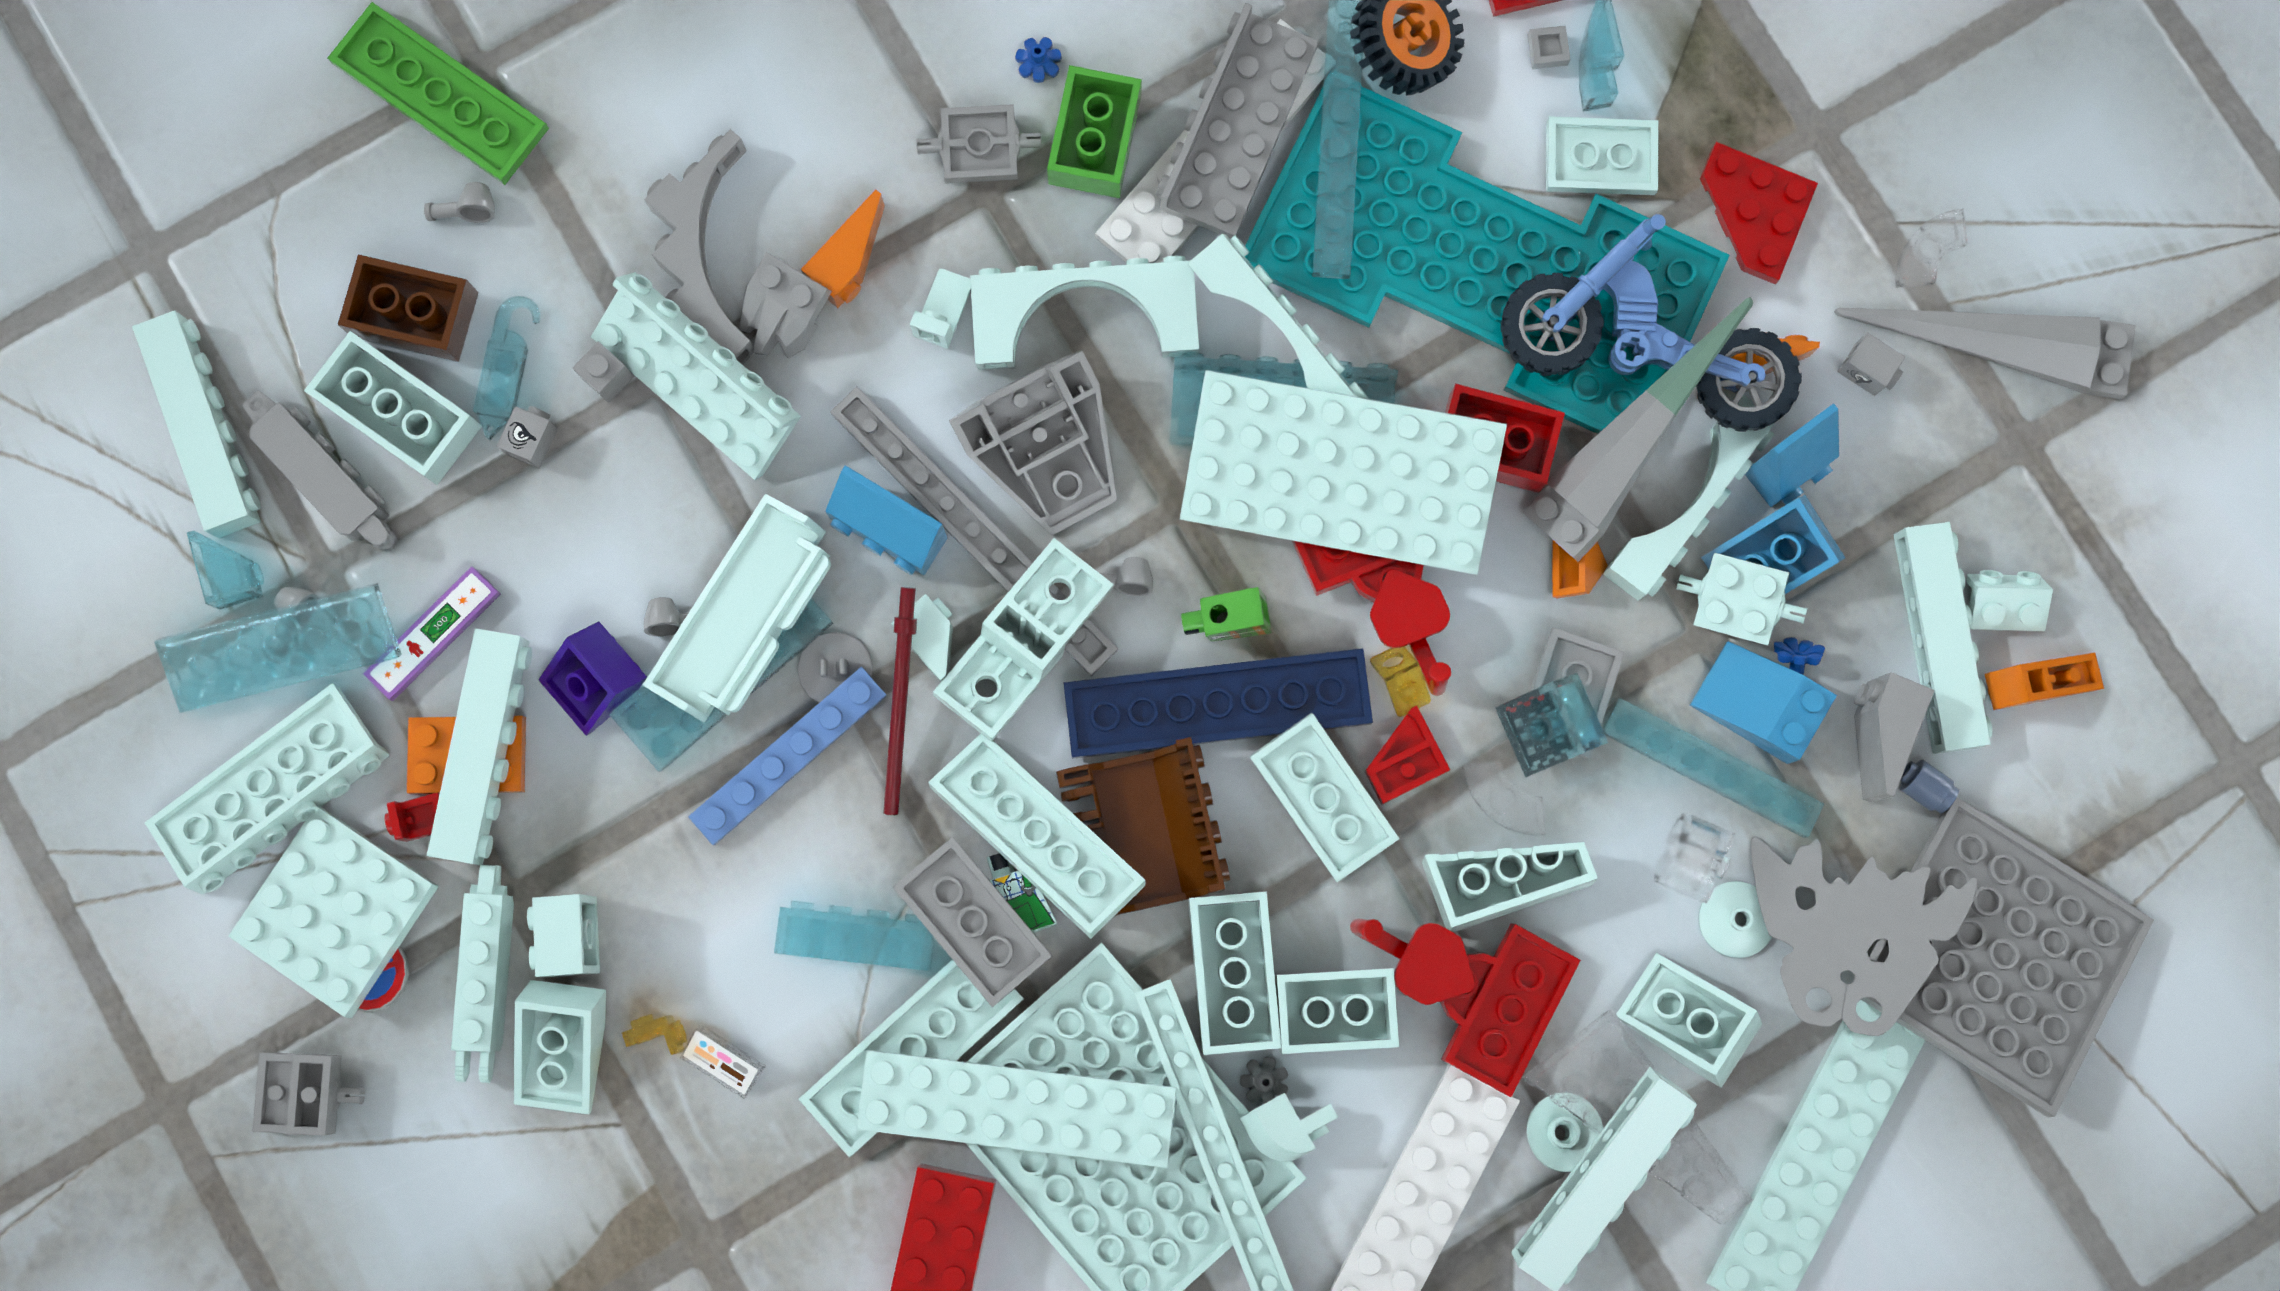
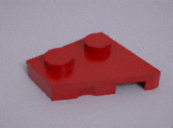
(1406, 759)

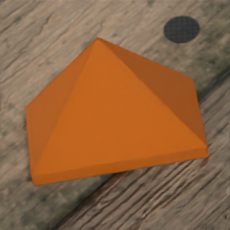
(1575, 577)

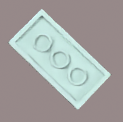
(1324, 797)

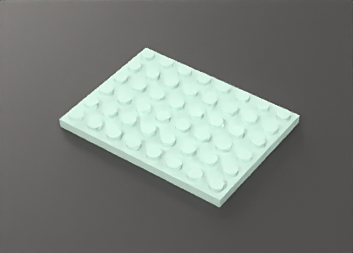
(1111, 1218)

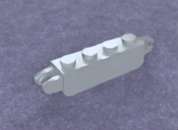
(317, 473)

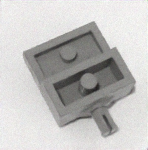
(300, 1093)

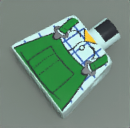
(1020, 894)

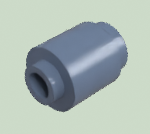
(1928, 786)

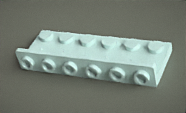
(695, 375)
(265, 791)

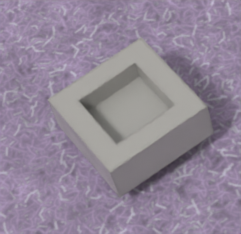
(1548, 47)

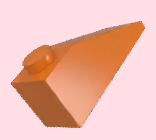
(845, 256)
(2043, 680)

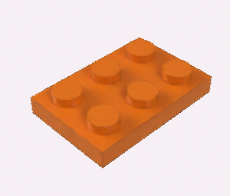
(429, 749)

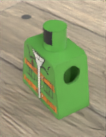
(1246, 616)

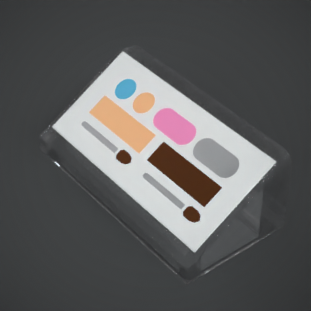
(722, 1061)

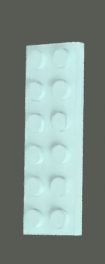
(1037, 834)
(934, 1023)

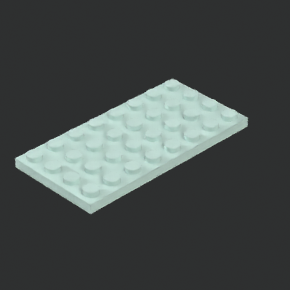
(1342, 471)

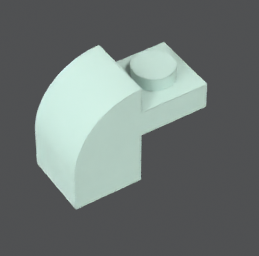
(1280, 1132)

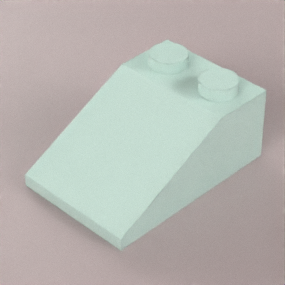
(1690, 1019)
(558, 1045)

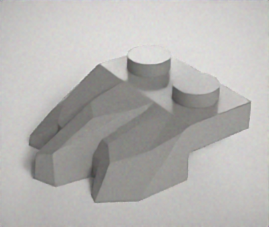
(781, 307)

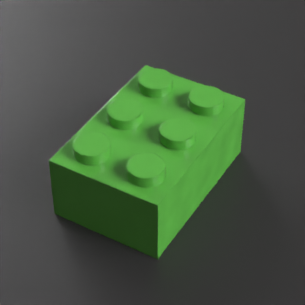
(1094, 131)

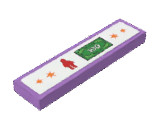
(434, 632)

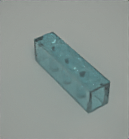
(854, 938)

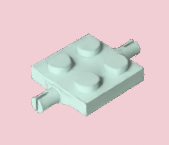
(1741, 598)

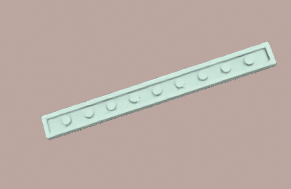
(1212, 1139)

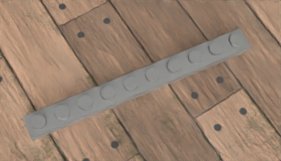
(956, 513)

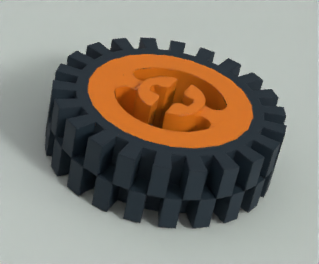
(1389, 44)

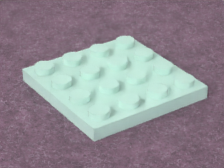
(333, 912)

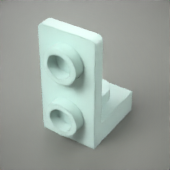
(942, 309)

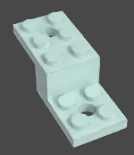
(1023, 639)

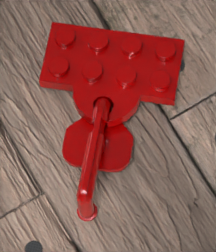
(1403, 606)
(1494, 1000)

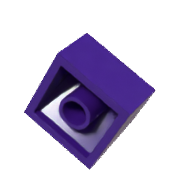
(591, 676)

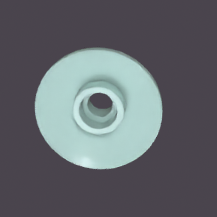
(1719, 924)
(1544, 1144)

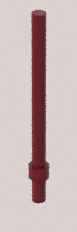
(905, 626)

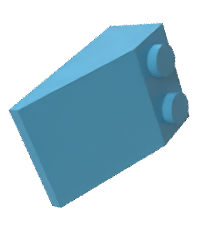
(1798, 459)
(1788, 541)
(1763, 702)

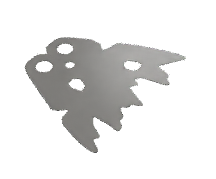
(1845, 925)

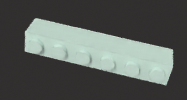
(197, 424)
(1942, 637)
(479, 747)
(1604, 1180)

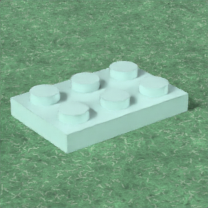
(1601, 155)

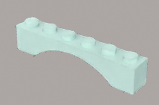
(1229, 273)
(1644, 558)

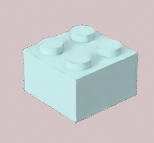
(564, 935)

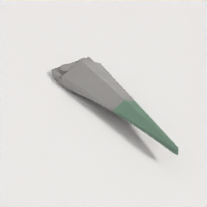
(1594, 483)

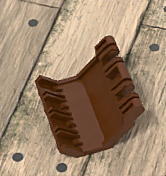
(1155, 820)

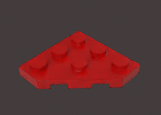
(1757, 208)

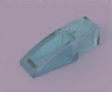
(1599, 57)

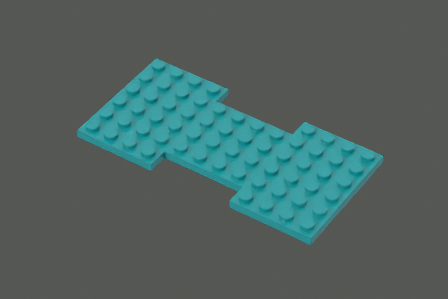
(1465, 247)

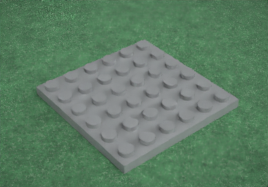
(2029, 964)

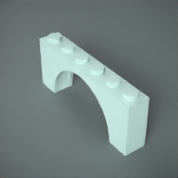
(1008, 300)

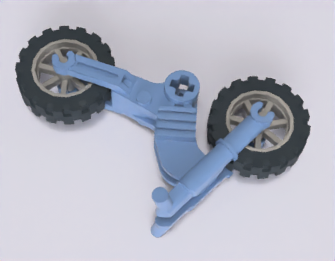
(1636, 328)

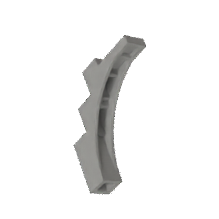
(682, 254)

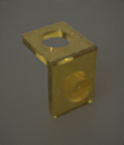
(1403, 681)

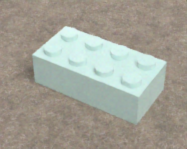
(393, 408)
(1234, 973)

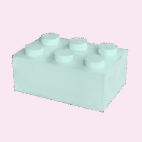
(1337, 1011)

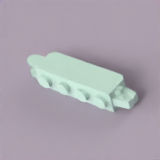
(482, 974)

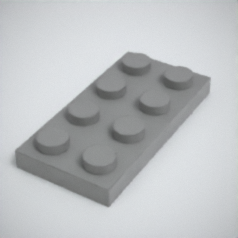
(972, 921)

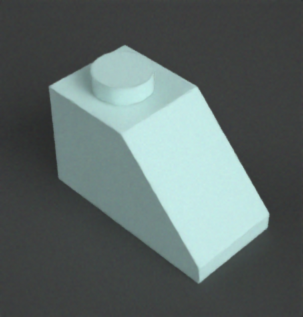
(933, 635)

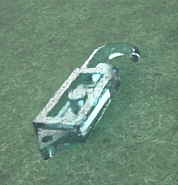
(502, 368)

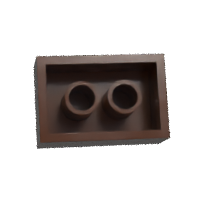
(408, 308)

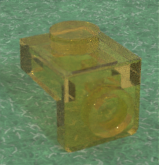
(647, 1028)

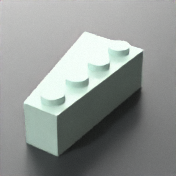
(1490, 884)

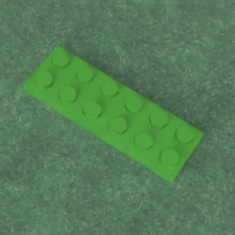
(438, 93)

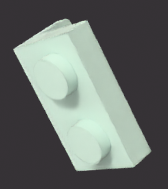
(2009, 601)

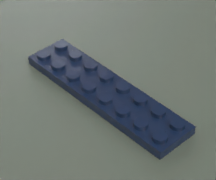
(1216, 702)

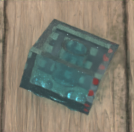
(1551, 724)

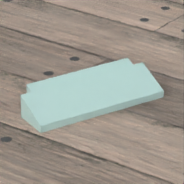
(743, 612)

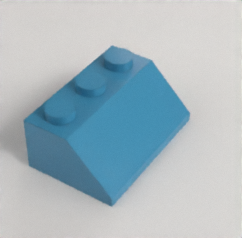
(885, 522)

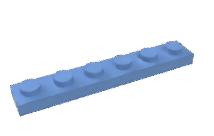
(787, 756)

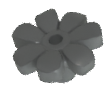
(1258, 1074)

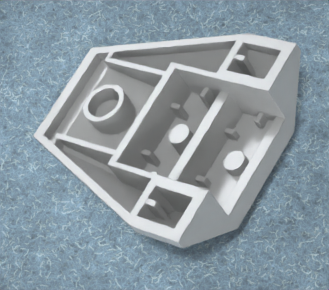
(1045, 442)

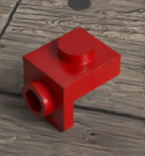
(411, 818)

